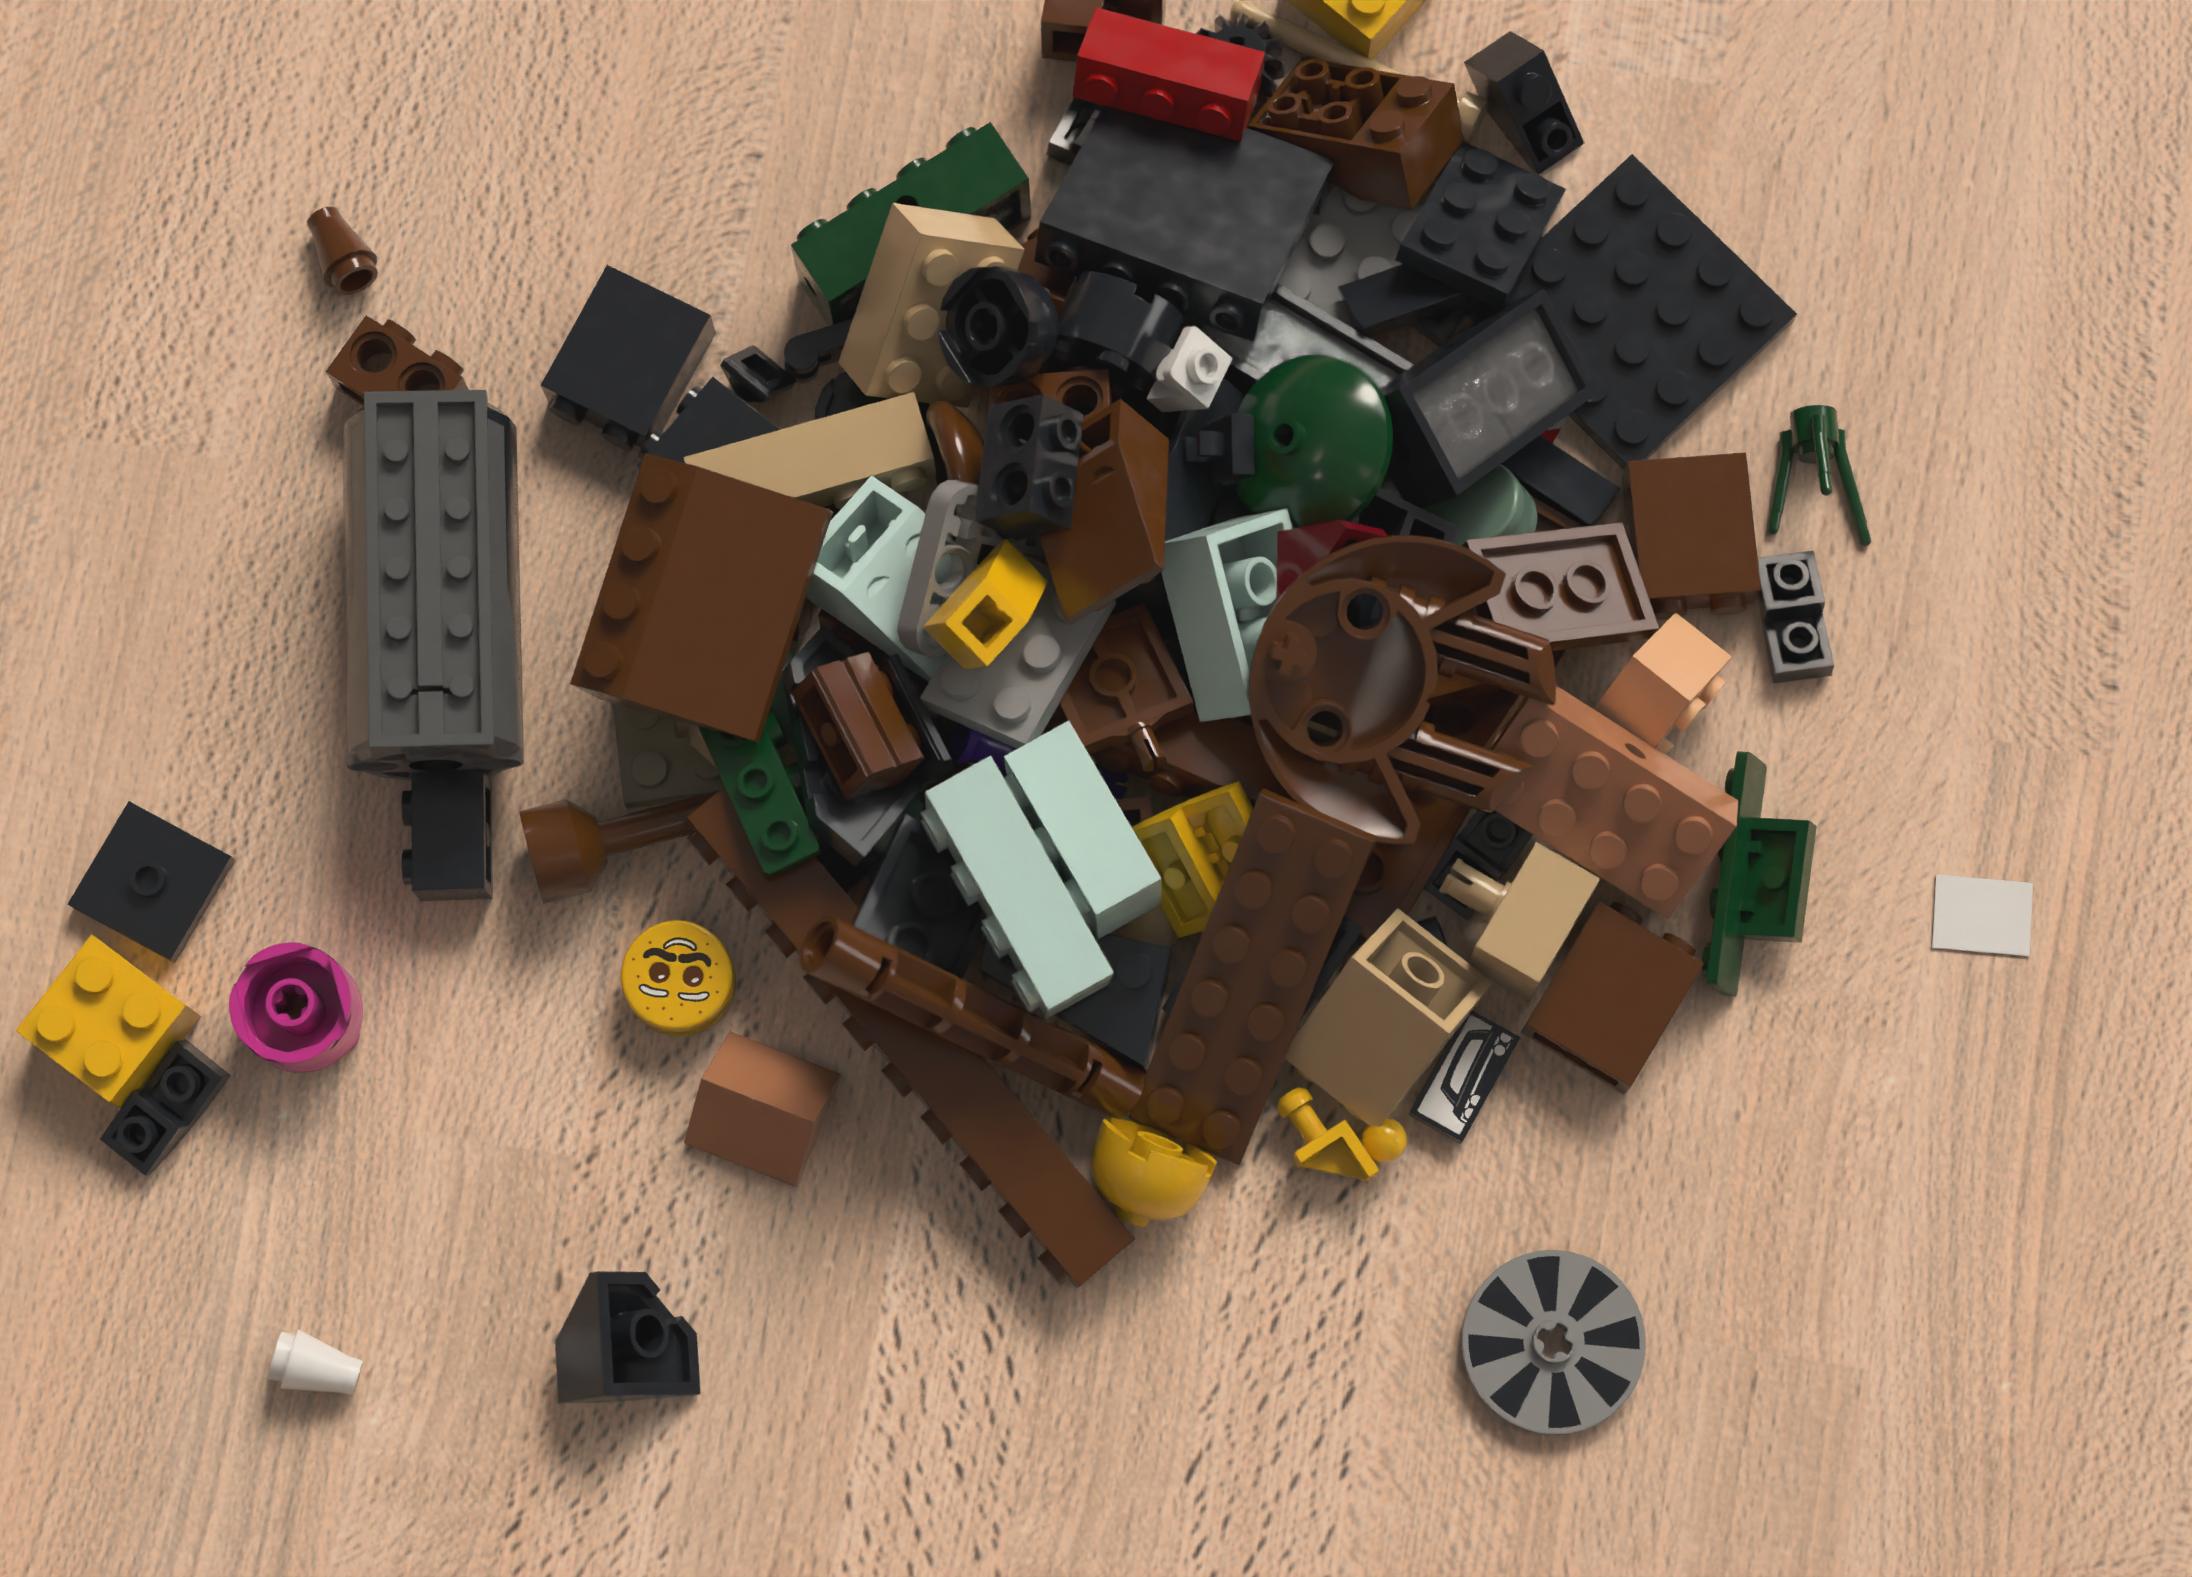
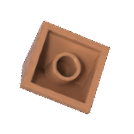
(761, 1108)

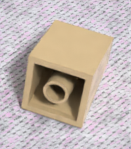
(1386, 1018)

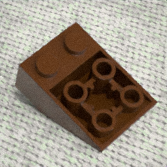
(1377, 125)
(1115, 514)

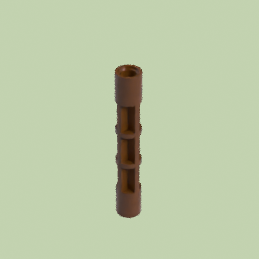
(970, 1016)

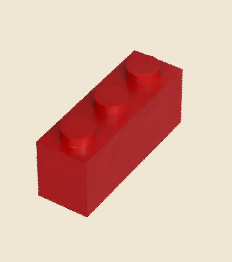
(1168, 74)

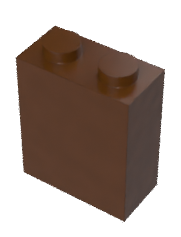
(1693, 532)
(1613, 995)

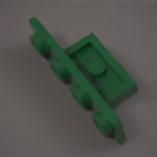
(765, 796)
(1760, 880)

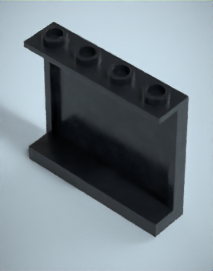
(1185, 215)

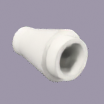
(311, 1365)

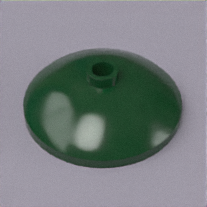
(1337, 443)

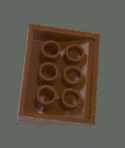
(701, 598)

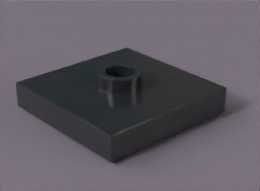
(151, 882)

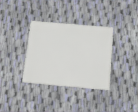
(1982, 915)

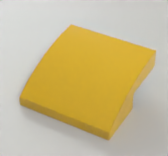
(1194, 851)

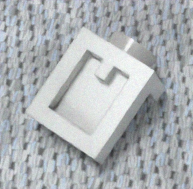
(1189, 373)

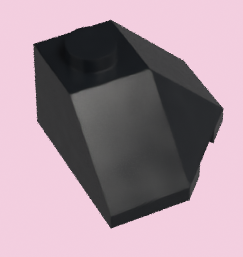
(624, 1344)

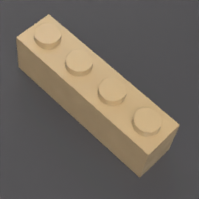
(833, 455)

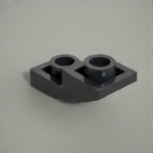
(1793, 617)
(1486, 844)
(165, 1108)

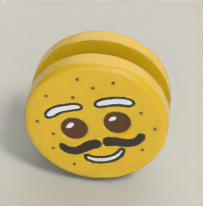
(678, 978)

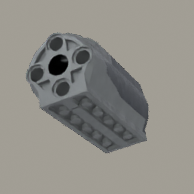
(432, 585)

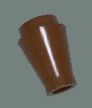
(342, 255)

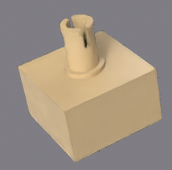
(1524, 917)

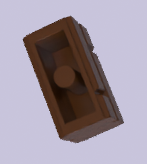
(858, 725)

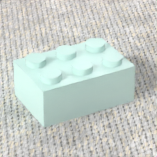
(1219, 596)
(1083, 830)

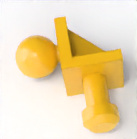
(1339, 1148)

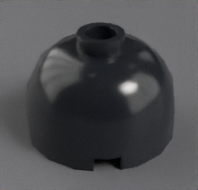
(997, 326)

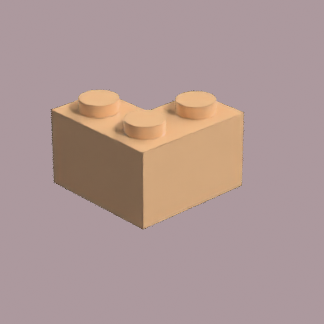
(1665, 683)

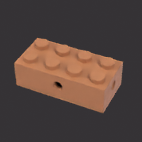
(1612, 800)

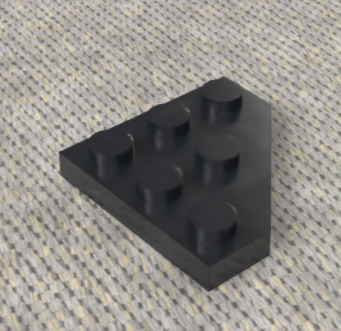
(844, 824)

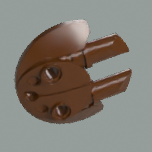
(1381, 681)

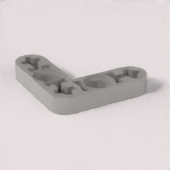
(932, 546)

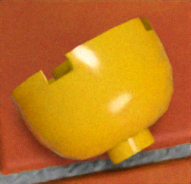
(1147, 1172)

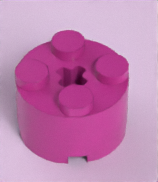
(267, 991)

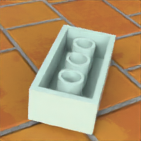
(1017, 889)

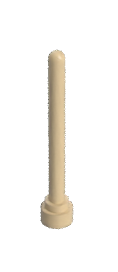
(1471, 107)

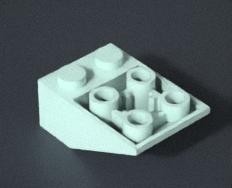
(868, 568)

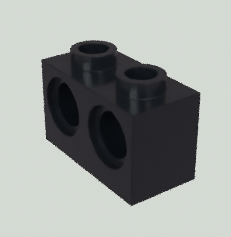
(1029, 467)

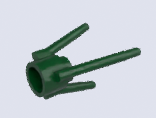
(1817, 440)

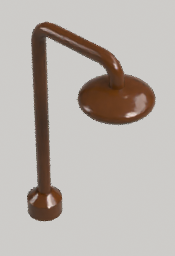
(569, 843)

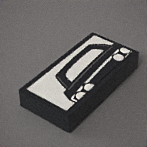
(1464, 1076)

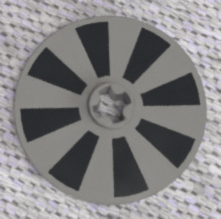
(1599, 1326)

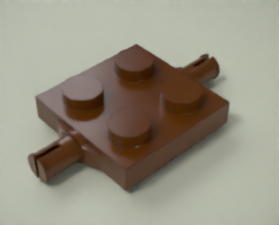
(1126, 688)

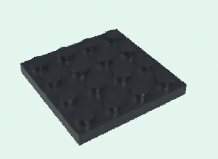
(1649, 308)

